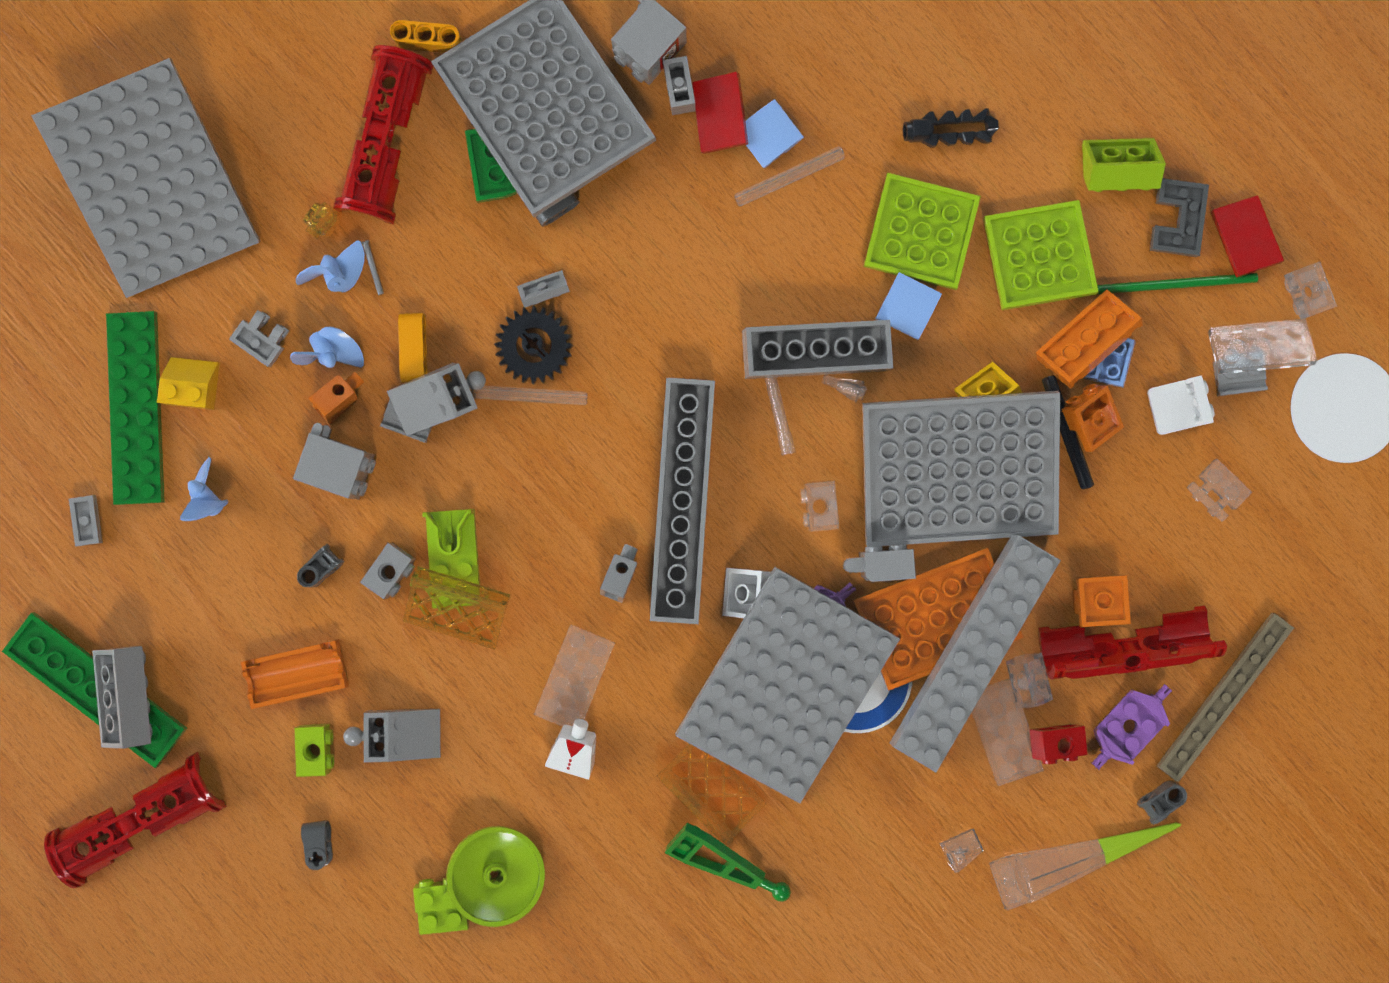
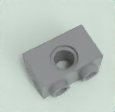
(679, 85)
(375, 577)

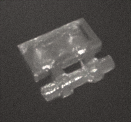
(1224, 484)

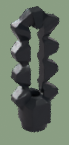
(922, 129)

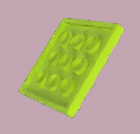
(922, 231)
(1040, 255)

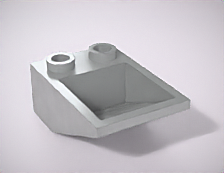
(429, 398)
(405, 735)

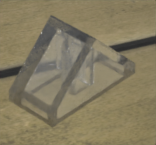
(961, 849)

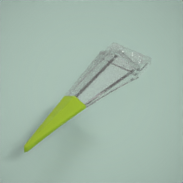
(1037, 873)

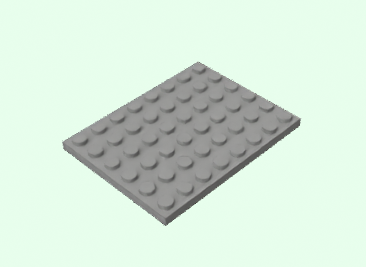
(543, 102)
(146, 177)
(961, 468)
(787, 685)

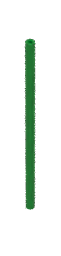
(1178, 283)

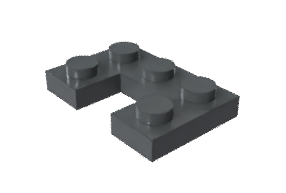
(1192, 203)

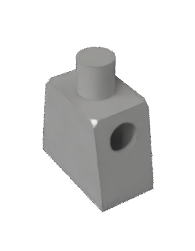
(616, 584)

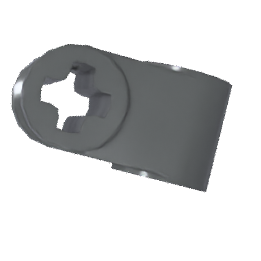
(320, 566)
(1160, 801)
(317, 840)

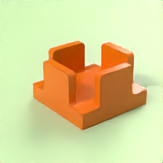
(1102, 600)

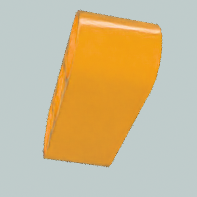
(418, 29)
(412, 346)

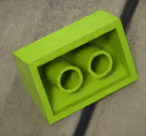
(1122, 164)

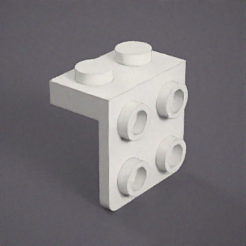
(1180, 405)

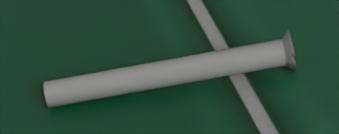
(372, 267)

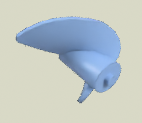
(338, 272)
(330, 346)
(203, 500)

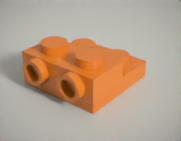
(1093, 416)

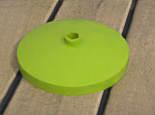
(502, 898)

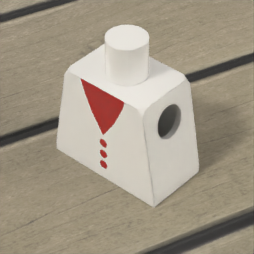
(573, 750)

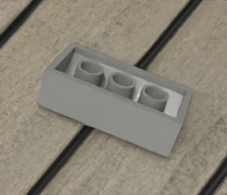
(122, 697)

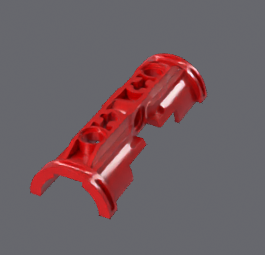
(379, 194)
(1078, 656)
(191, 802)

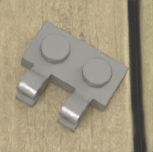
(258, 344)

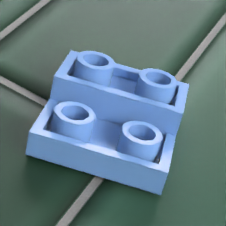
(771, 133)
(909, 305)
(1115, 367)

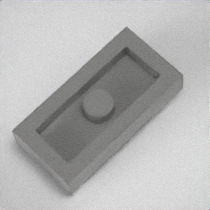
(543, 288)
(85, 520)

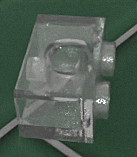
(1321, 294)
(827, 493)
(1029, 680)

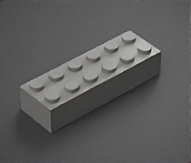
(817, 349)

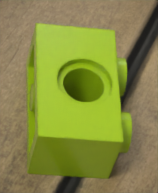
(306, 762)

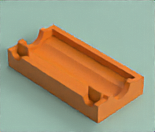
(1089, 338)
(295, 674)

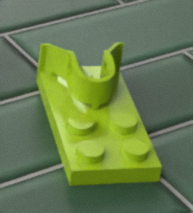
(453, 546)

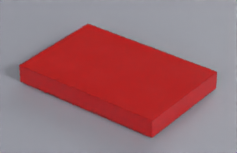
(720, 112)
(1247, 236)

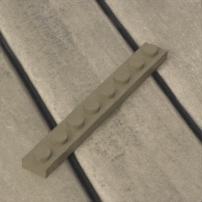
(1225, 697)

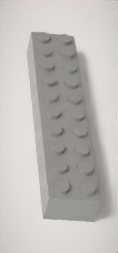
(682, 501)
(974, 652)

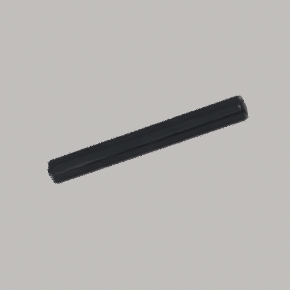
(1070, 440)

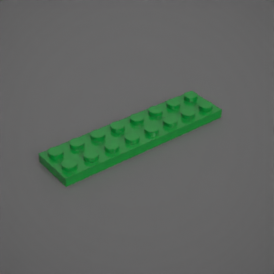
(134, 408)
(70, 674)

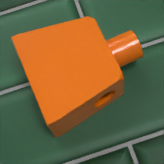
(331, 405)

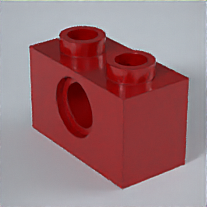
(1045, 743)

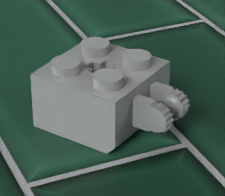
(883, 564)

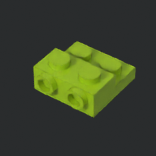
(436, 908)

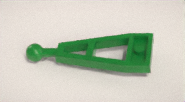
(692, 838)

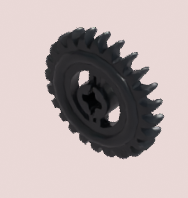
(517, 329)

